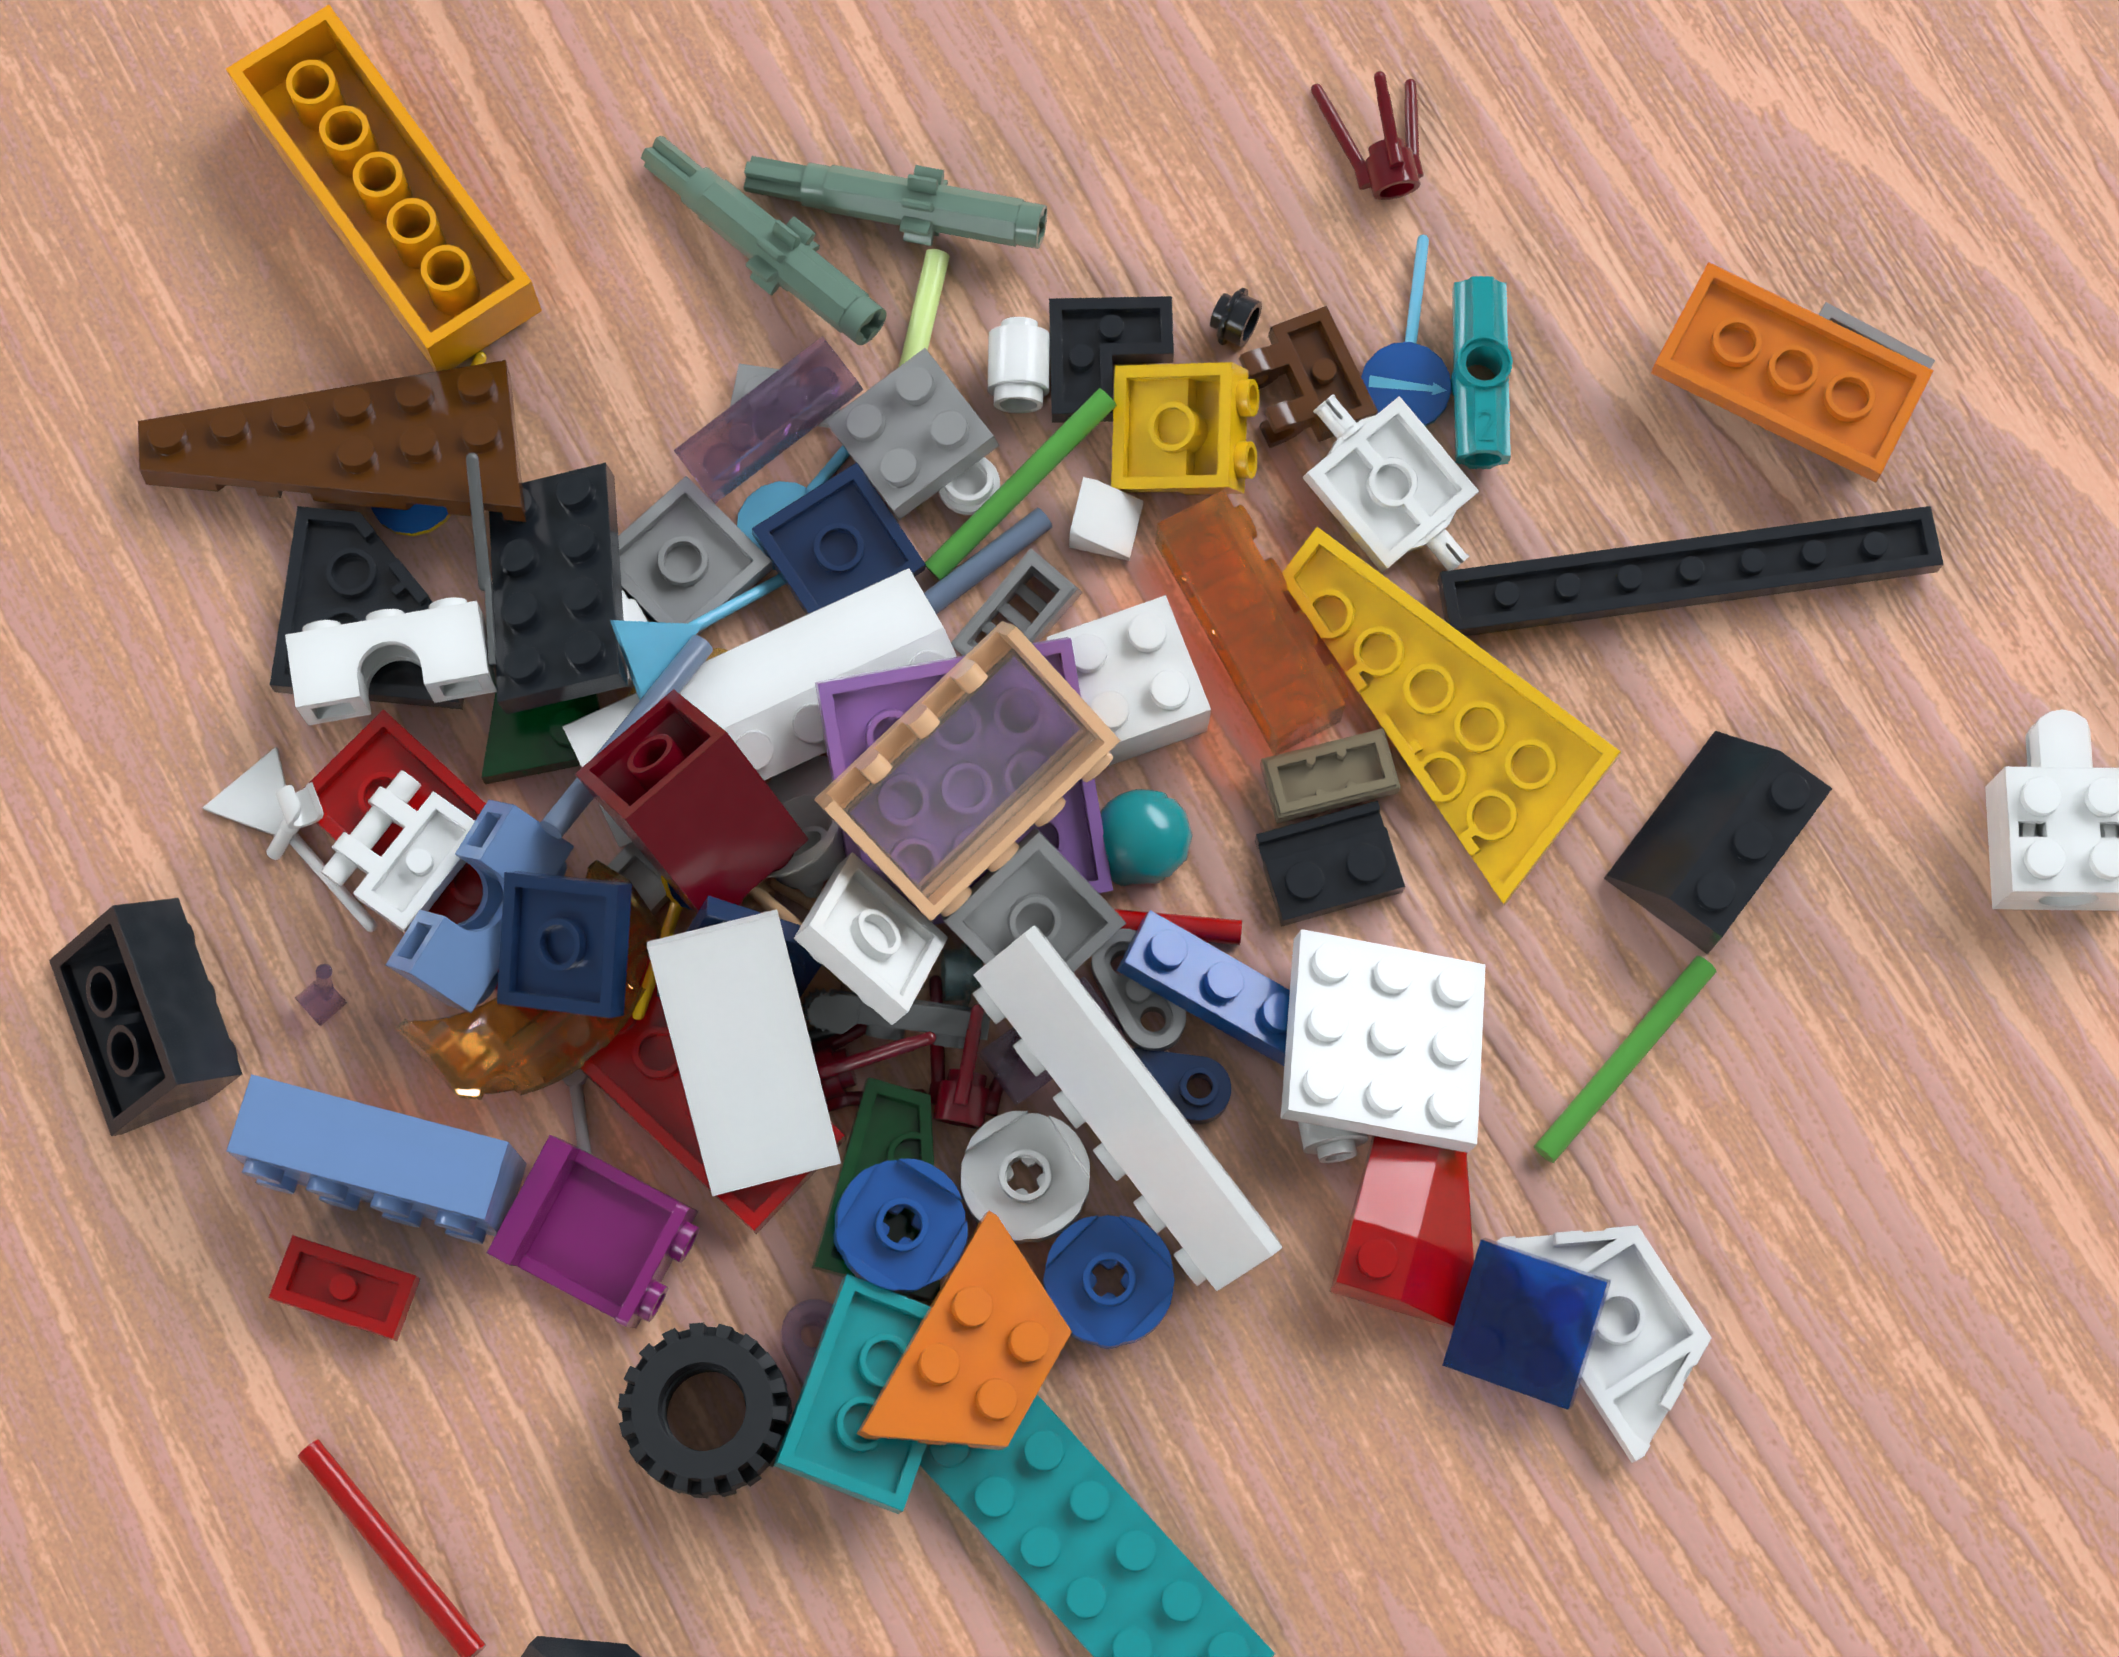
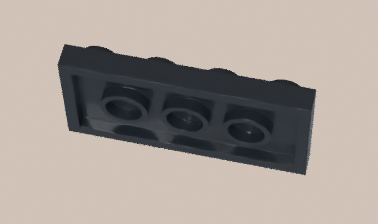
(558, 591)

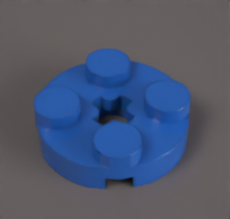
(938, 1217)
(1147, 1279)

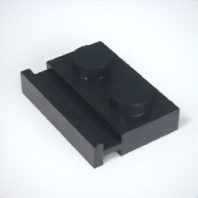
(1329, 863)

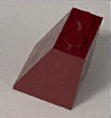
(693, 803)

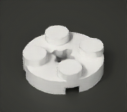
(1033, 1141)

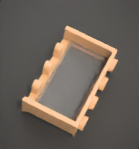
(969, 771)

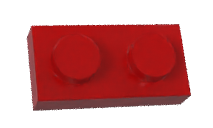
(344, 1288)

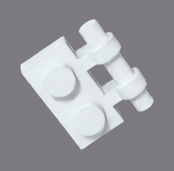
(415, 864)

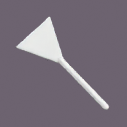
(254, 803)

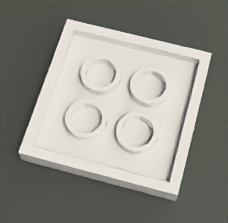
(1384, 1041)

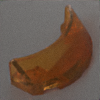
(527, 1047)

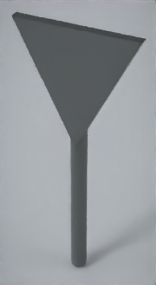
(481, 550)

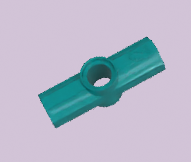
(1482, 340)

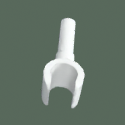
(299, 811)

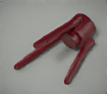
(1391, 166)
(838, 1067)
(963, 1096)

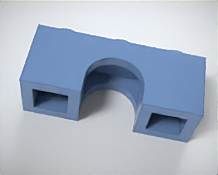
(462, 959)

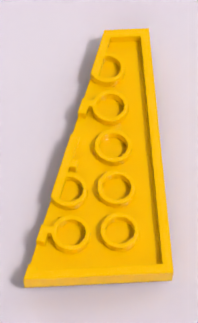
(1474, 733)

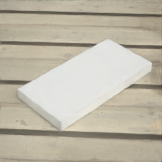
(744, 1052)

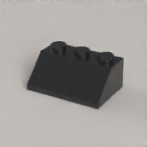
(1717, 836)
(144, 1014)

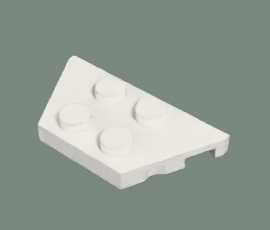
(1644, 1334)

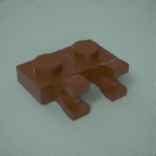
(1317, 366)

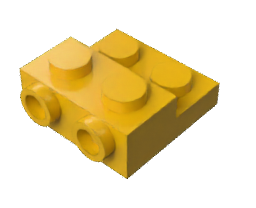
(1183, 428)

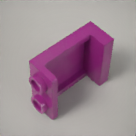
(595, 1233)

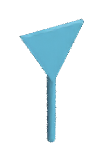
(653, 645)

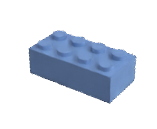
(375, 1157)

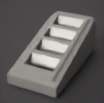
(1013, 584)

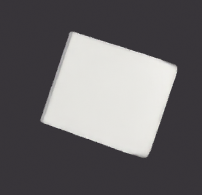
(1105, 520)

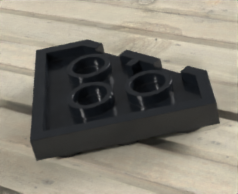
(342, 575)

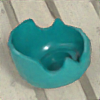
(1144, 836)

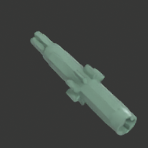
(918, 204)
(777, 252)

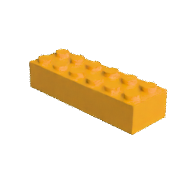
(384, 190)

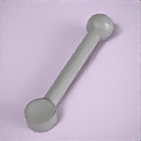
(575, 1082)

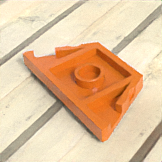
(974, 1352)

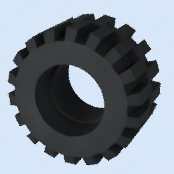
(664, 1370)

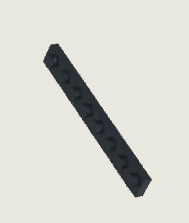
(1690, 571)

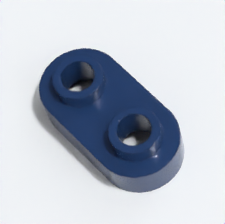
(1176, 1070)

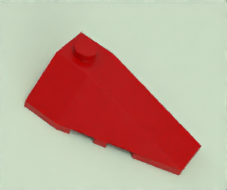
(1409, 1232)

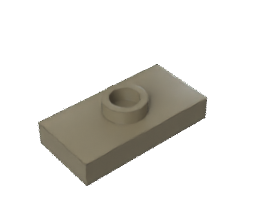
(1330, 775)

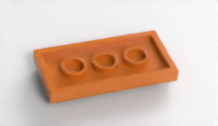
(1792, 372)

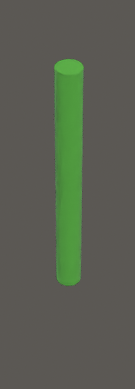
(1020, 484)
(1625, 1059)

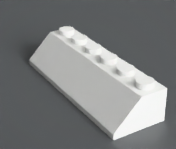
(767, 686)
(1126, 1109)

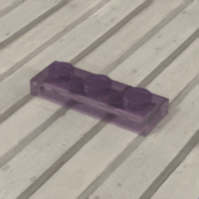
(768, 420)

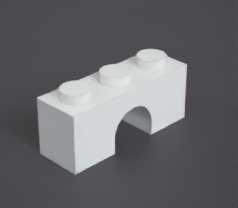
(336, 661)

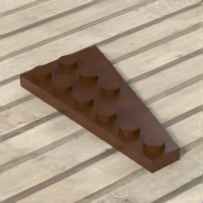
(353, 444)

